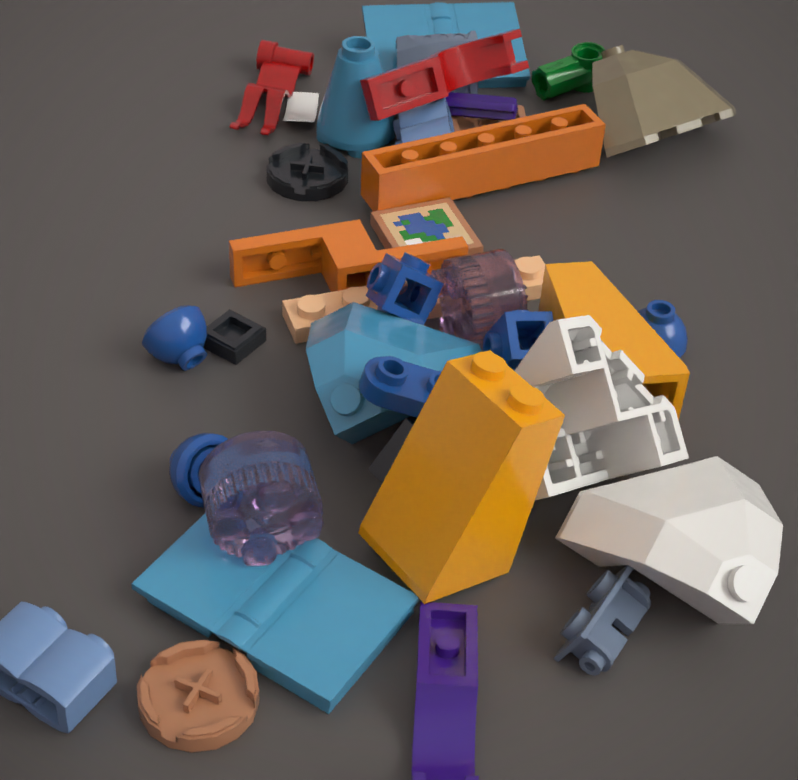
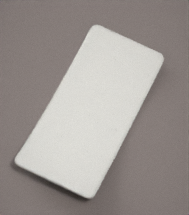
(302, 107)

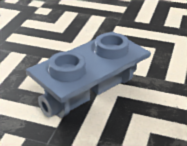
(591, 632)

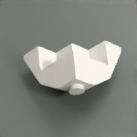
(609, 417)
(690, 530)

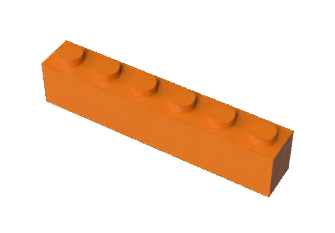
(482, 158)

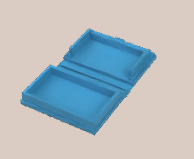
(388, 22)
(302, 620)

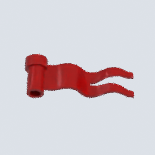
(277, 79)

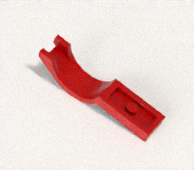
(440, 74)

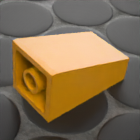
(584, 290)
(464, 479)

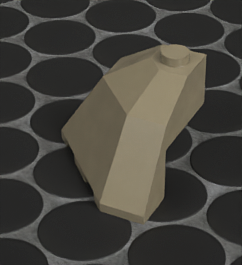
(650, 99)

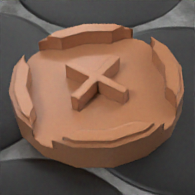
(198, 696)

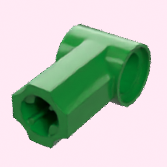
(567, 73)

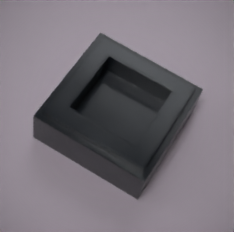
(234, 337)

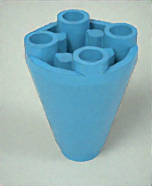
(344, 113)

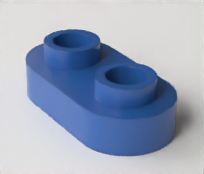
(397, 384)

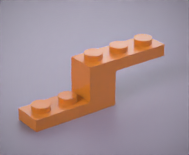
(336, 250)

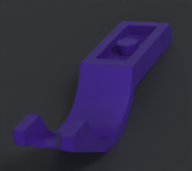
(445, 693)

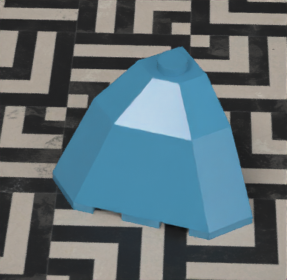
(352, 336)

